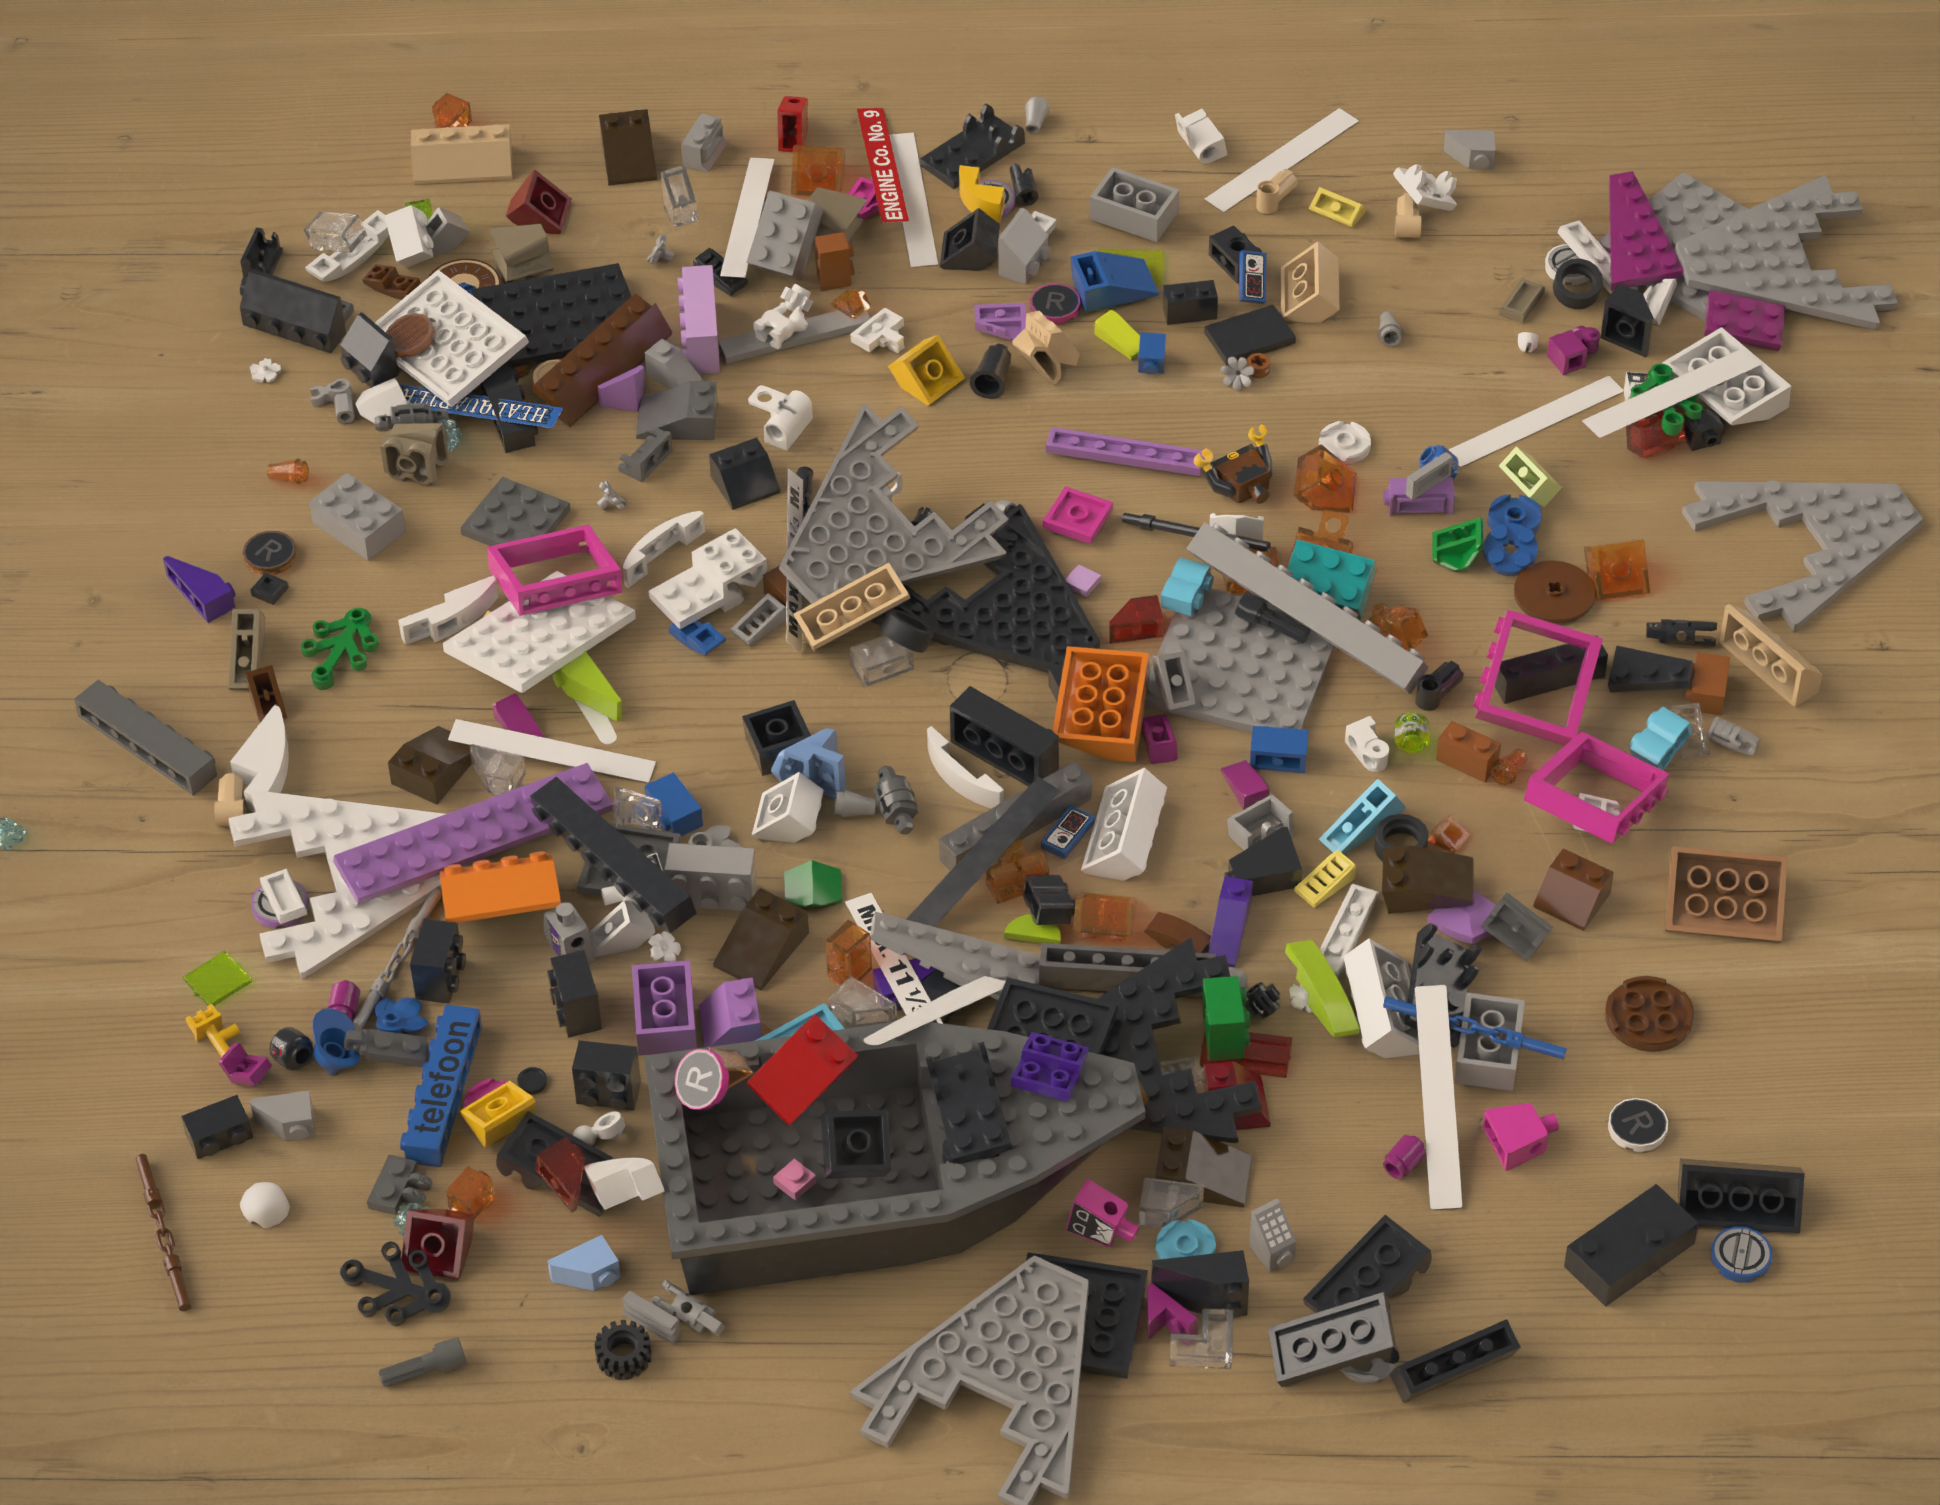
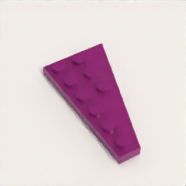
(1637, 241)

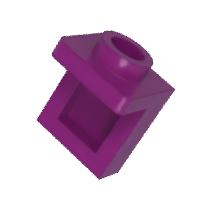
(242, 1067)

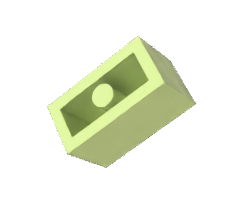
(1530, 476)

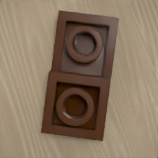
(388, 281)
(1171, 929)

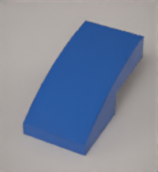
(698, 636)

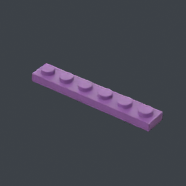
(1123, 451)

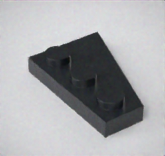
(1648, 671)

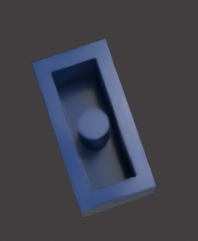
(1279, 749)
(678, 809)

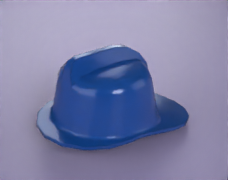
(329, 1034)

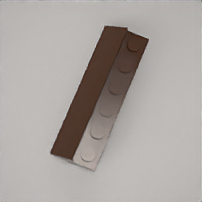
(603, 355)

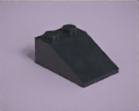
(1205, 1281)

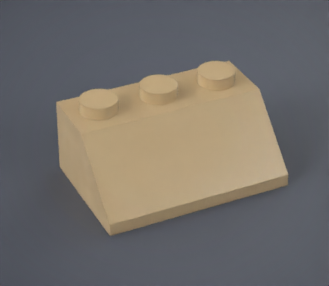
(1310, 286)

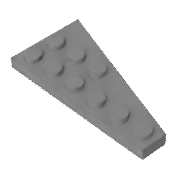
(955, 954)

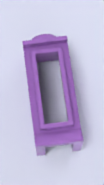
(1437, 499)

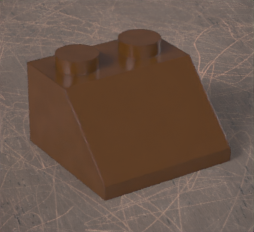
(1574, 889)

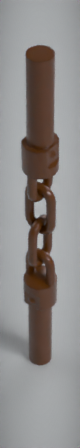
(171, 1261)

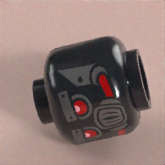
(291, 1048)

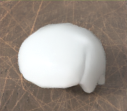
(265, 1204)

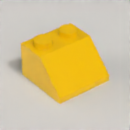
(927, 370)

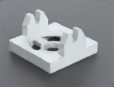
(1439, 190)

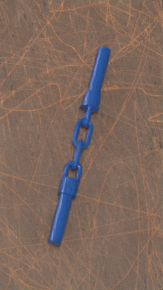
(1513, 1039)

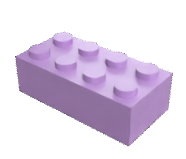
(699, 318)

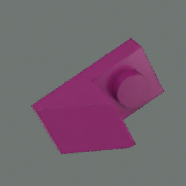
(1165, 1311)

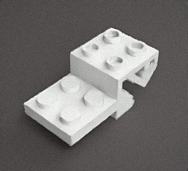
(711, 579)

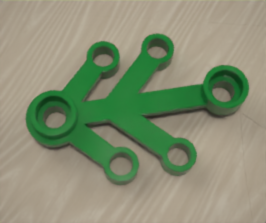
(1672, 421)
(354, 621)

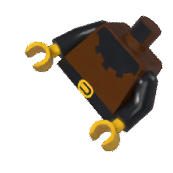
(1241, 473)

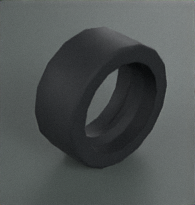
(1582, 267)
(906, 630)
(1399, 824)

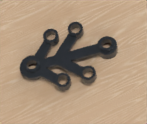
(399, 1287)

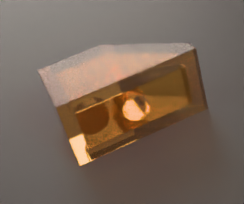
(451, 112)

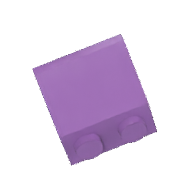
(731, 1014)

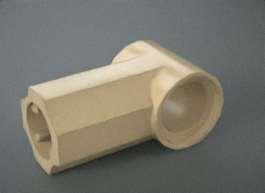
(1274, 190)
(1407, 218)
(230, 799)

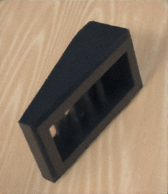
(711, 257)

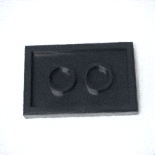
(1250, 334)

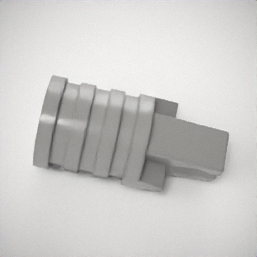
(1733, 736)

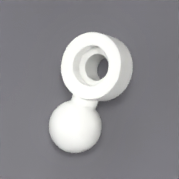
(606, 1127)

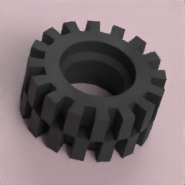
(623, 1335)

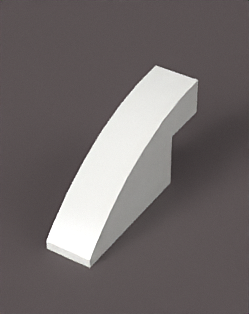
(263, 757)
(623, 1179)

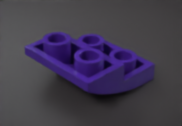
(1049, 1066)

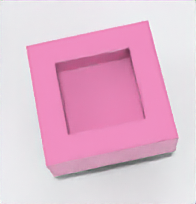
(794, 1179)

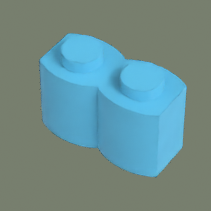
(1186, 587)
(1661, 739)

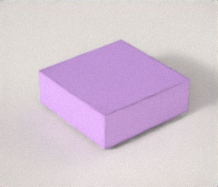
(1083, 580)

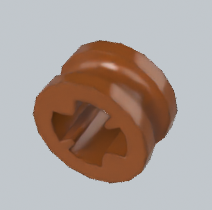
(1262, 360)

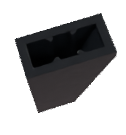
(1269, 864)

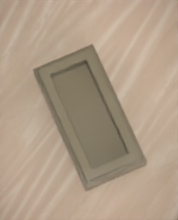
(1522, 300)

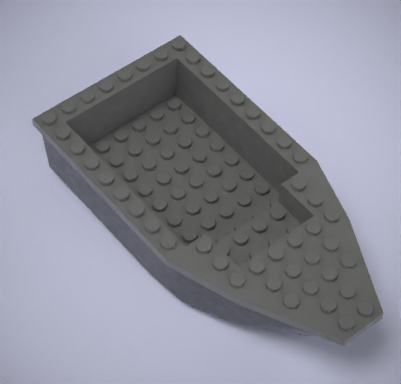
(747, 1232)

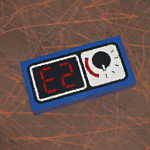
(1252, 277)
(1067, 832)

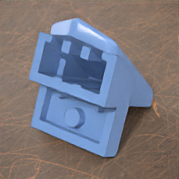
(817, 760)

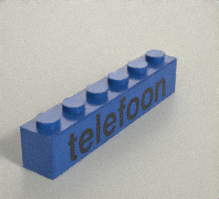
(442, 1085)

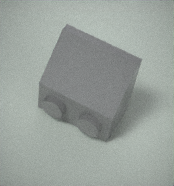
(1022, 248)

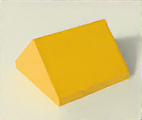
(498, 1112)

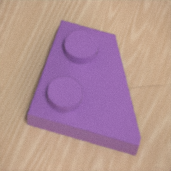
(1001, 319)

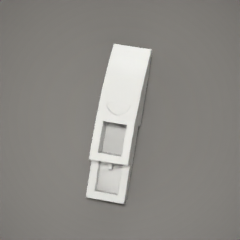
(457, 612)

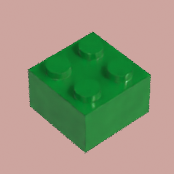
(1225, 1018)

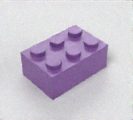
(664, 1007)

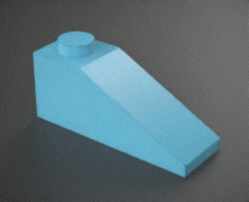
(1362, 818)

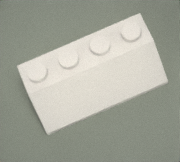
(1125, 827)
(1373, 976)

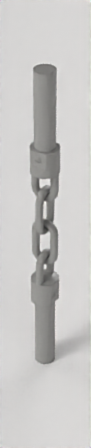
(380, 985)

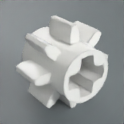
(797, 297)

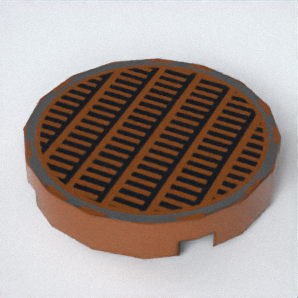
(411, 334)

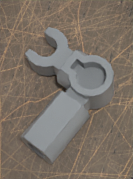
(337, 392)

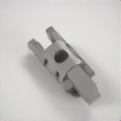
(698, 1318)

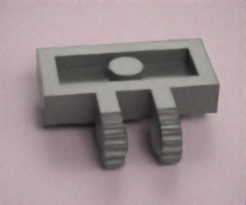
(395, 1183)

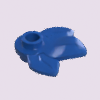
(399, 1016)

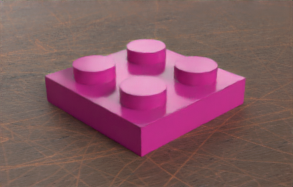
(1077, 515)

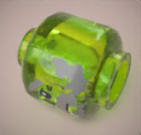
(1411, 732)

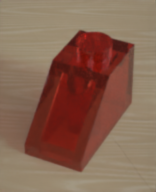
(1137, 620)
(562, 1171)

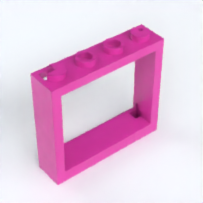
(556, 591)
(1523, 723)
(1609, 760)

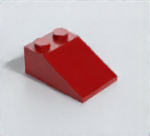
(802, 1069)

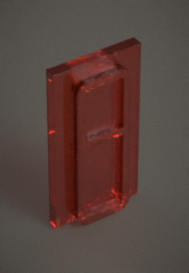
(1265, 1055)

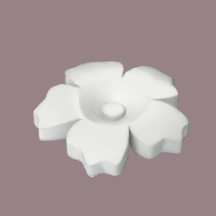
(265, 371)
(664, 947)
(1299, 997)

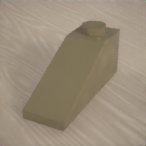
(246, 645)

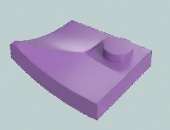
(1464, 921)

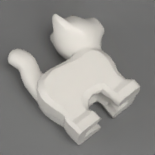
(779, 326)

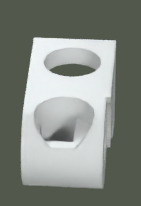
(1366, 746)

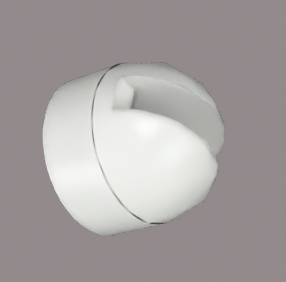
(1528, 340)

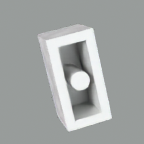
(409, 236)

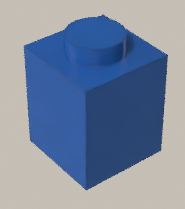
(1152, 353)

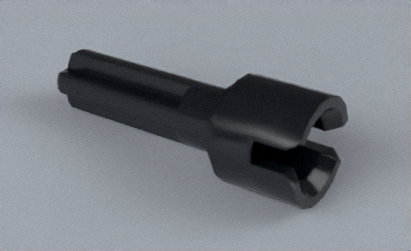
(1256, 611)

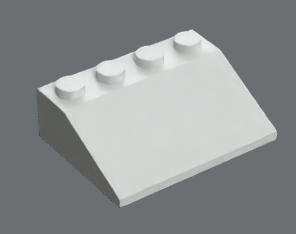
(1742, 399)

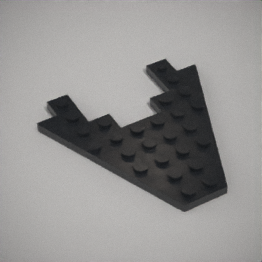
(1020, 614)
(1149, 1003)

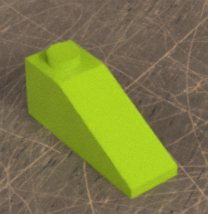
(587, 685)

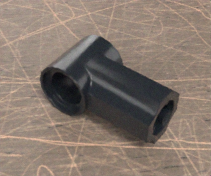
(1437, 684)

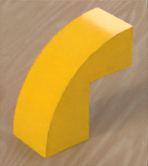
(975, 196)

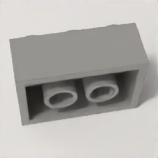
(1134, 204)
(785, 235)
(357, 516)
(713, 874)
(1481, 1059)

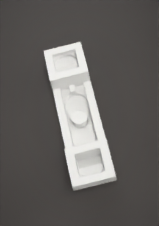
(342, 263)
(681, 528)
(980, 791)

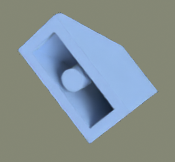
(586, 1266)

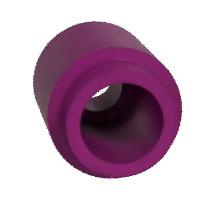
(345, 998)
(1404, 1156)

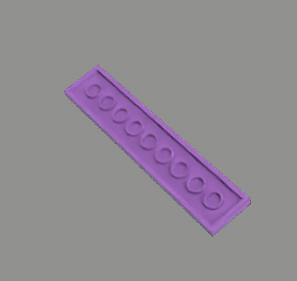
(457, 837)

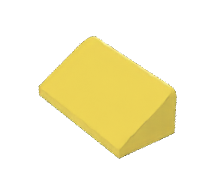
(1337, 207)

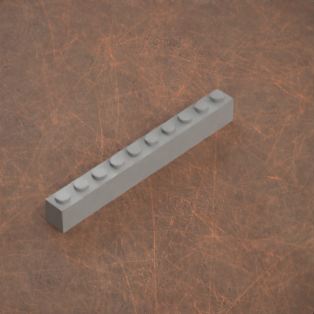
(1308, 608)

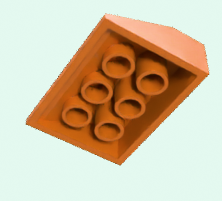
(1102, 702)
(499, 887)

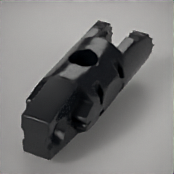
(1668, 630)

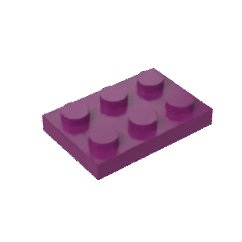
(1745, 319)

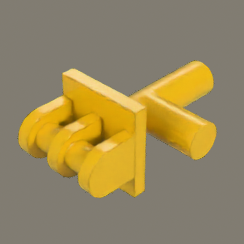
(207, 1024)

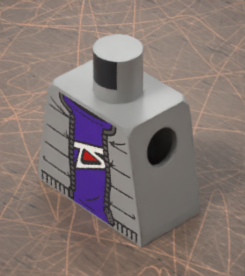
(566, 926)

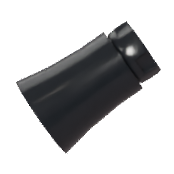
(990, 376)

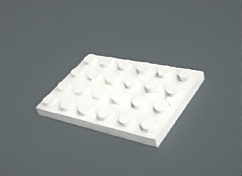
(467, 339)
(535, 645)

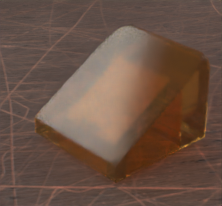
(852, 303)
(1448, 835)

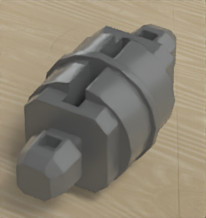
(409, 414)
(895, 800)

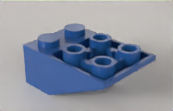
(1110, 279)

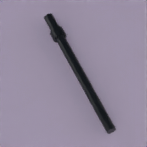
(1149, 523)

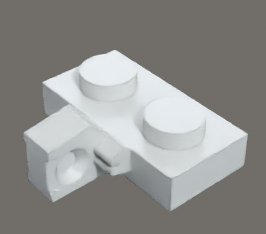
(880, 331)

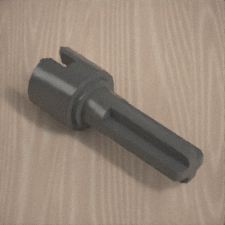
(445, 1356)

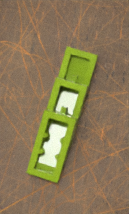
(1324, 989)

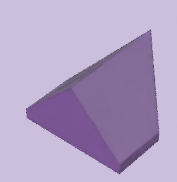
(624, 390)

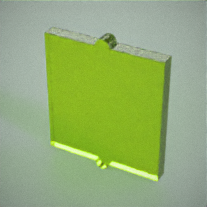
(217, 979)

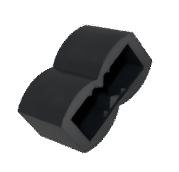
(1048, 899)

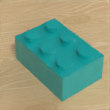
(1334, 572)

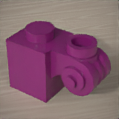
(1570, 348)

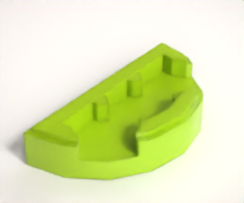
(1026, 930)

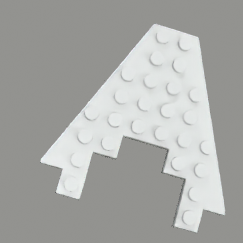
(331, 828)

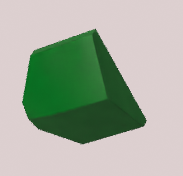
(1458, 544)
(813, 885)

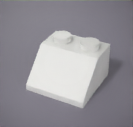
(788, 810)

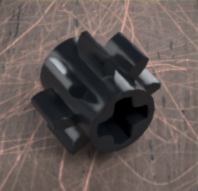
(1262, 999)

